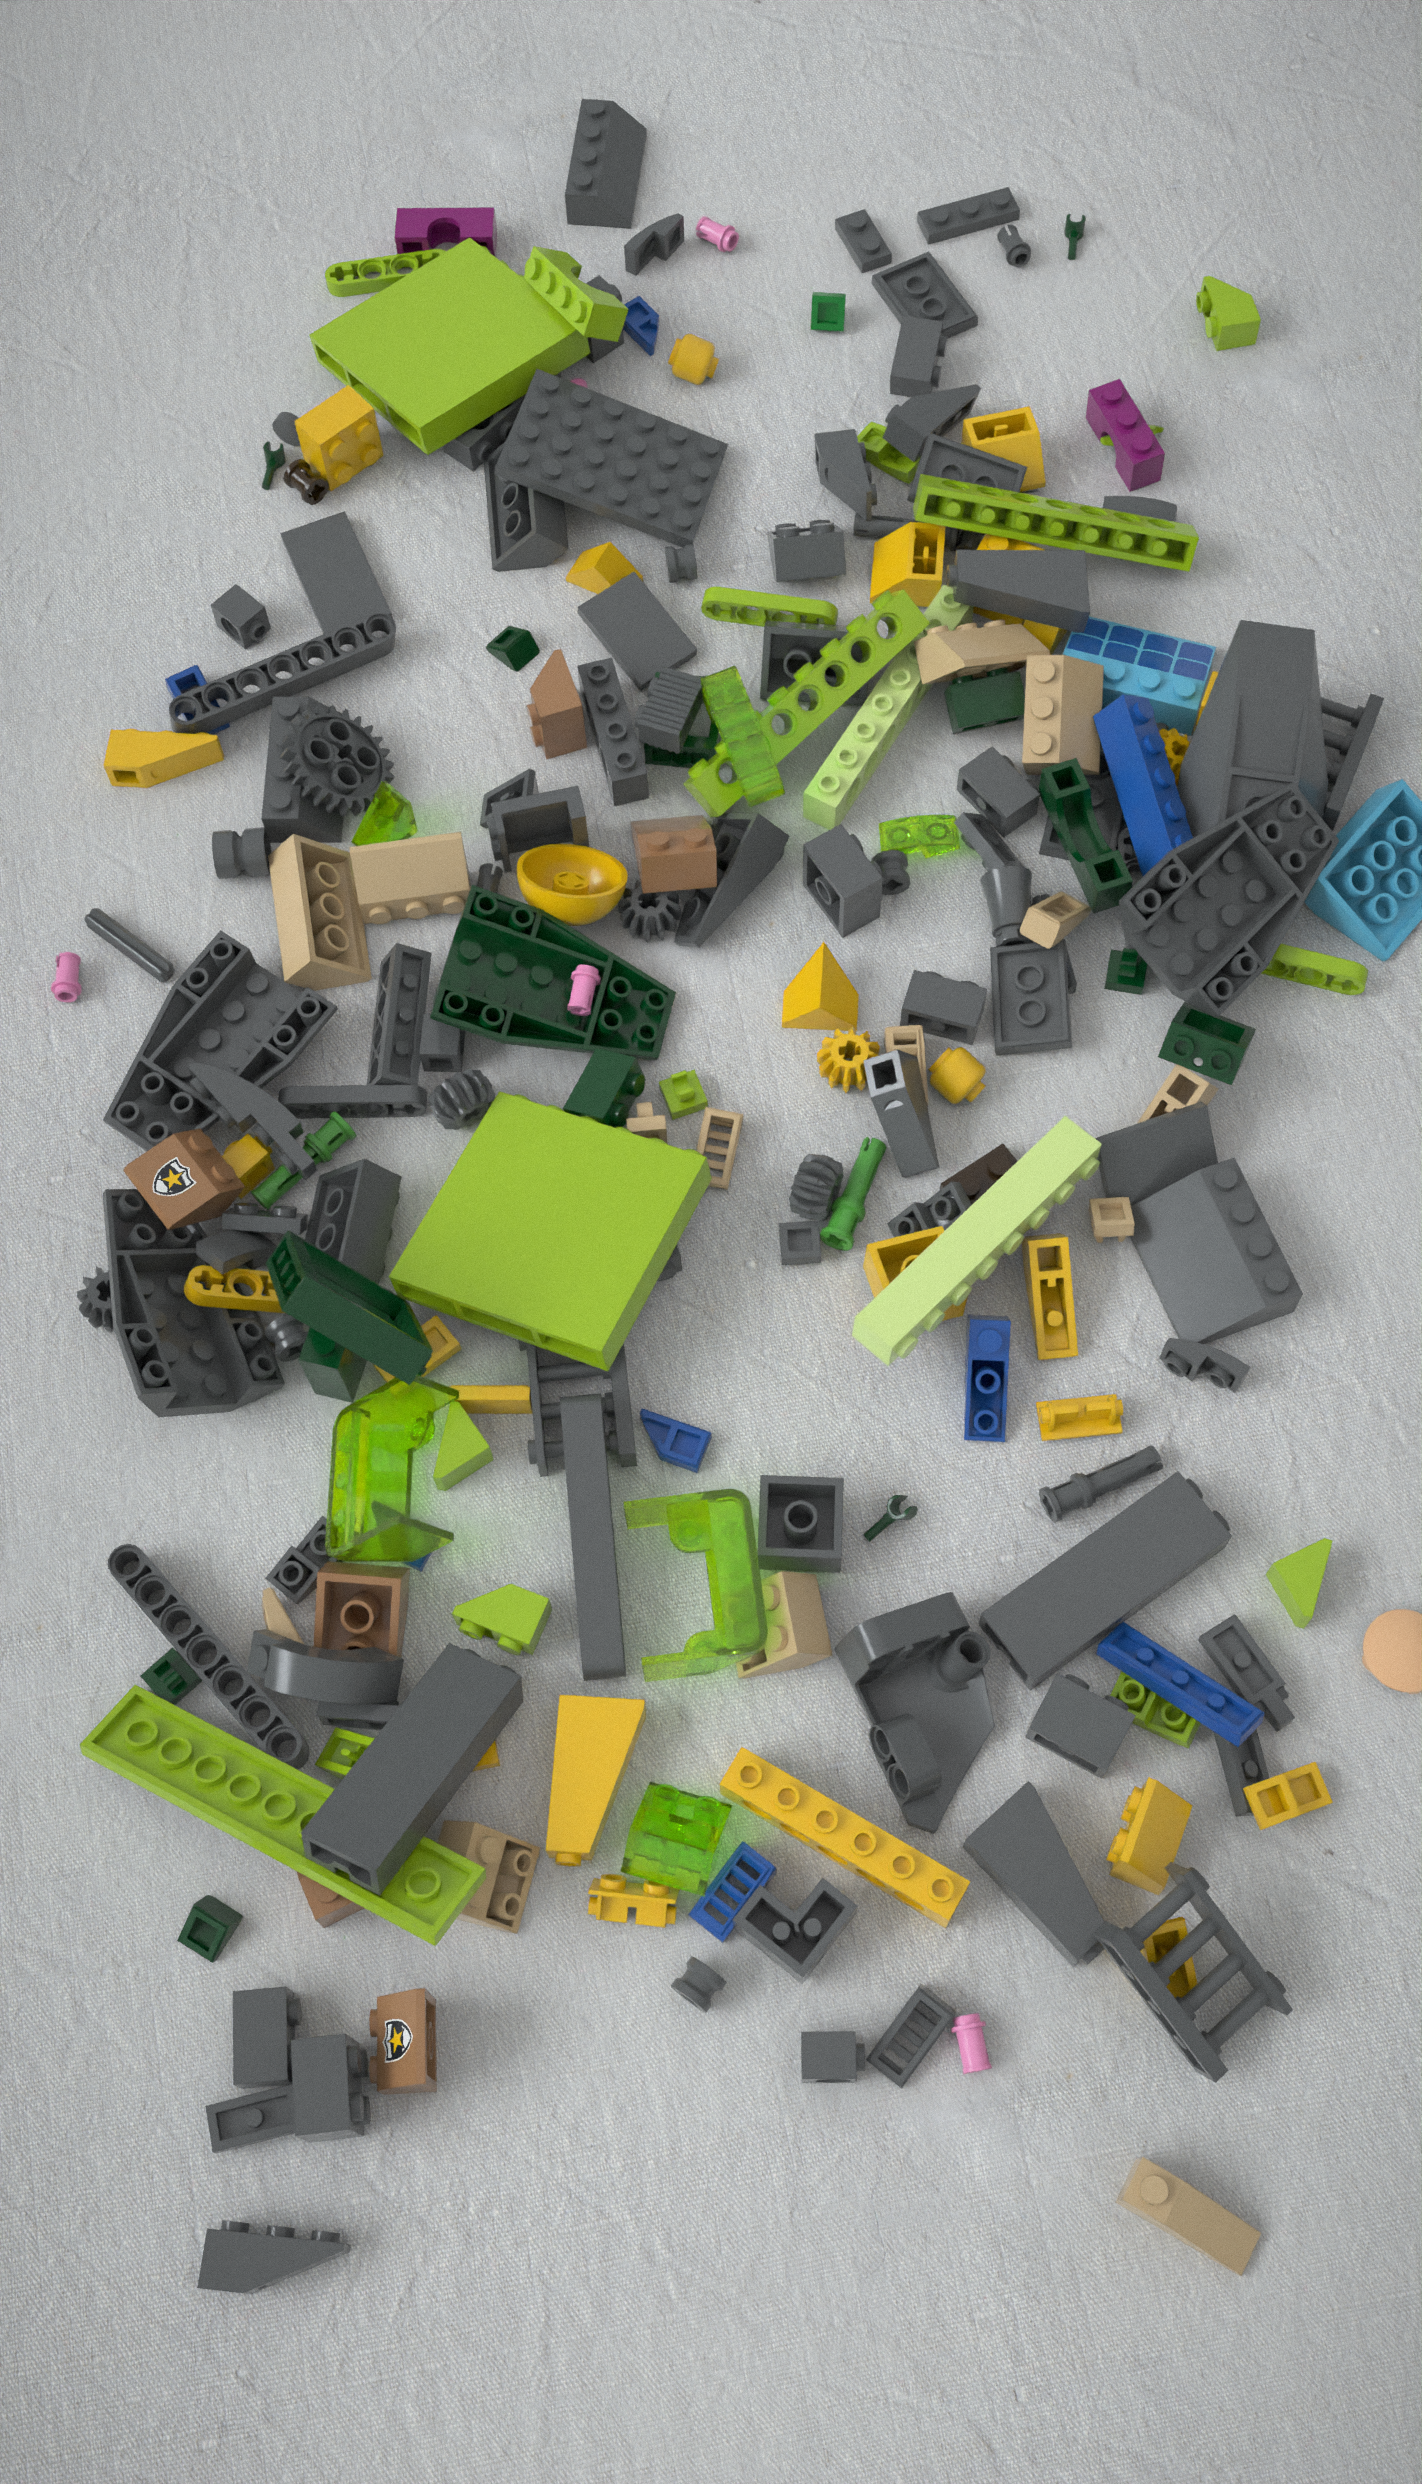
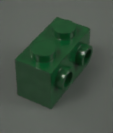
(985, 701)
(607, 1088)

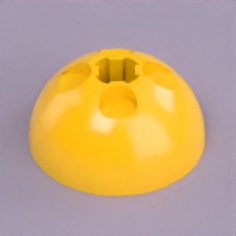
(571, 882)

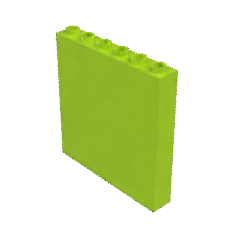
(448, 345)
(552, 1229)

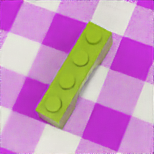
(589, 310)

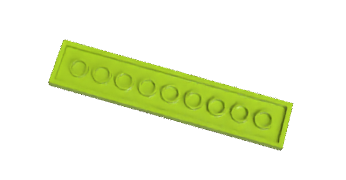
(267, 1807)

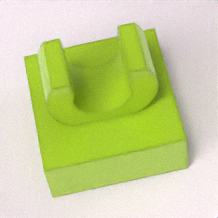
(683, 1094)

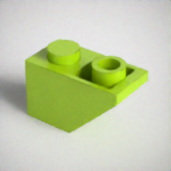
(1228, 314)
(505, 1615)

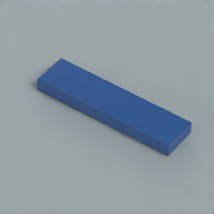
(1180, 1684)

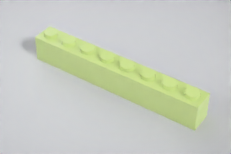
(976, 1241)

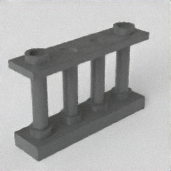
(1350, 746)
(614, 1404)
(1152, 1978)

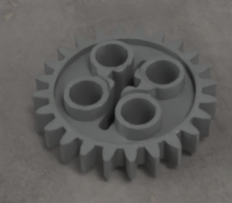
(335, 759)

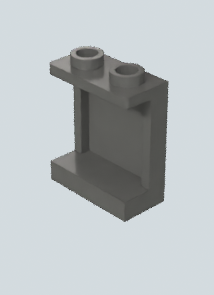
(537, 821)

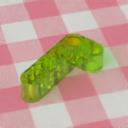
(742, 735)

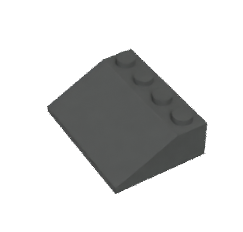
(1213, 1255)

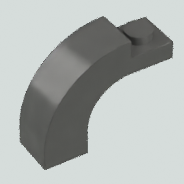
(324, 1674)

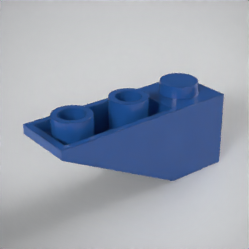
(986, 1377)

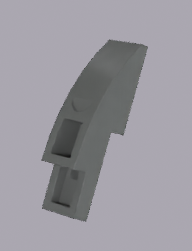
(247, 1104)

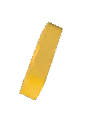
(229, 1297)

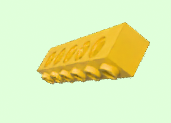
(844, 1837)

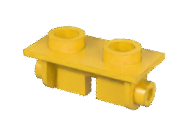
(1079, 1417)
(617, 1895)

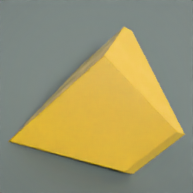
(820, 996)

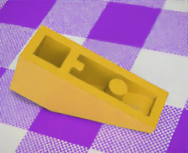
(1050, 1295)

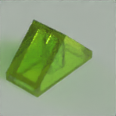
(387, 818)

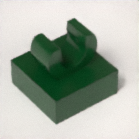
(1125, 971)
(171, 1677)

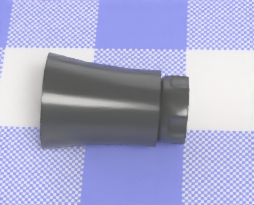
(1008, 900)

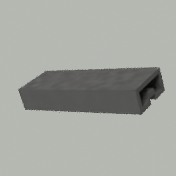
(1105, 1579)
(413, 1768)

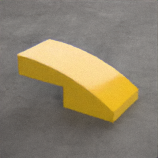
(1287, 1795)

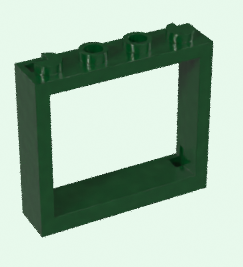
(348, 1308)

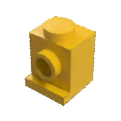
(250, 1161)

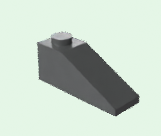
(927, 413)

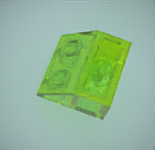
(676, 1838)

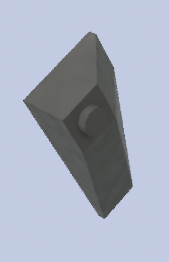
(745, 854)

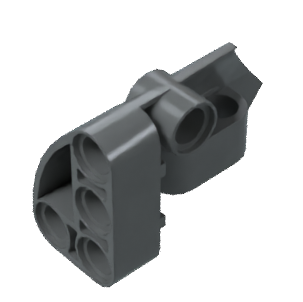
(921, 1700)

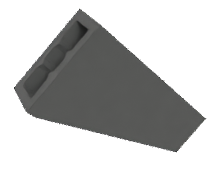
(1025, 584)
(1035, 1870)

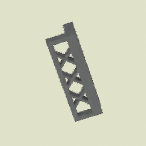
(399, 1017)

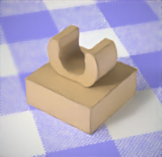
(647, 1124)
(1111, 1218)

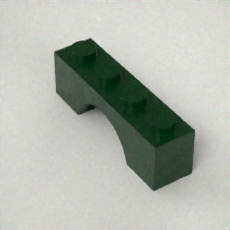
(1070, 808)

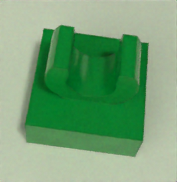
(828, 311)

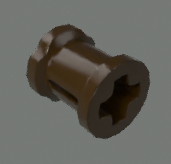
(305, 481)

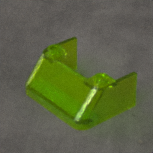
(374, 1474)
(723, 1529)

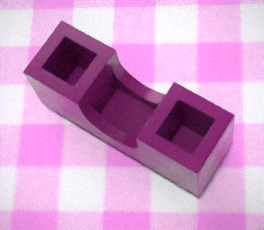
(428, 227)
(1136, 448)

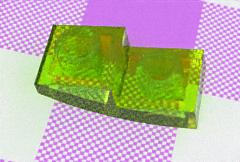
(922, 833)

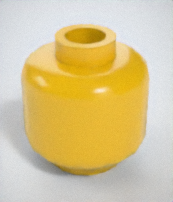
(693, 359)
(957, 1075)

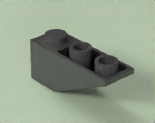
(844, 470)
(902, 1110)
(253, 2262)

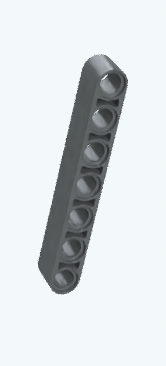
(291, 660)
(592, 1537)
(196, 1641)

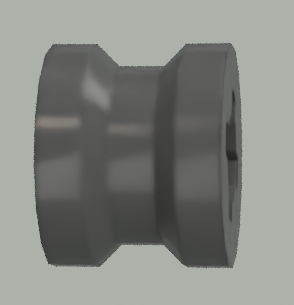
(681, 562)
(893, 865)
(288, 1337)
(698, 1984)

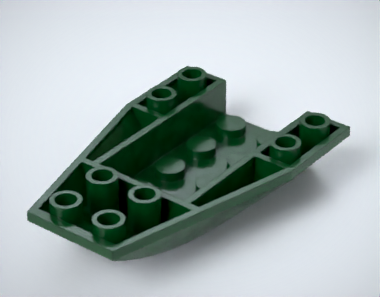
(514, 982)

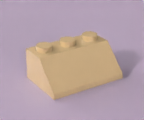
(974, 650)
(1059, 713)
(411, 877)

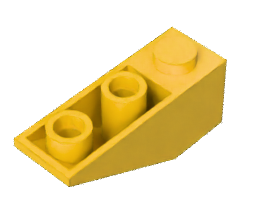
(151, 758)

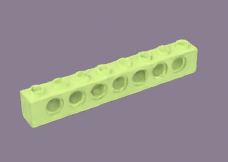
(877, 723)

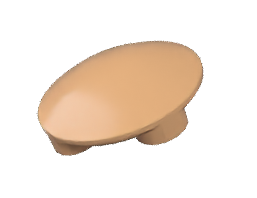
(1395, 1650)

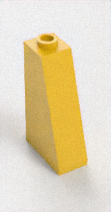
(588, 1766)

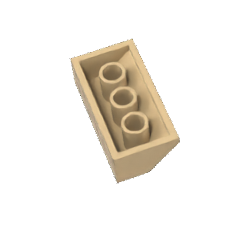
(318, 915)

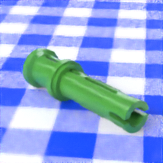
(318, 1147)
(849, 1208)

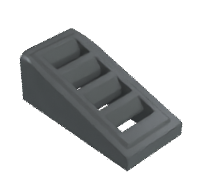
(887, 2066)

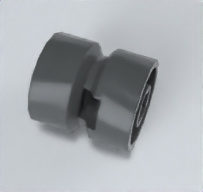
(237, 853)

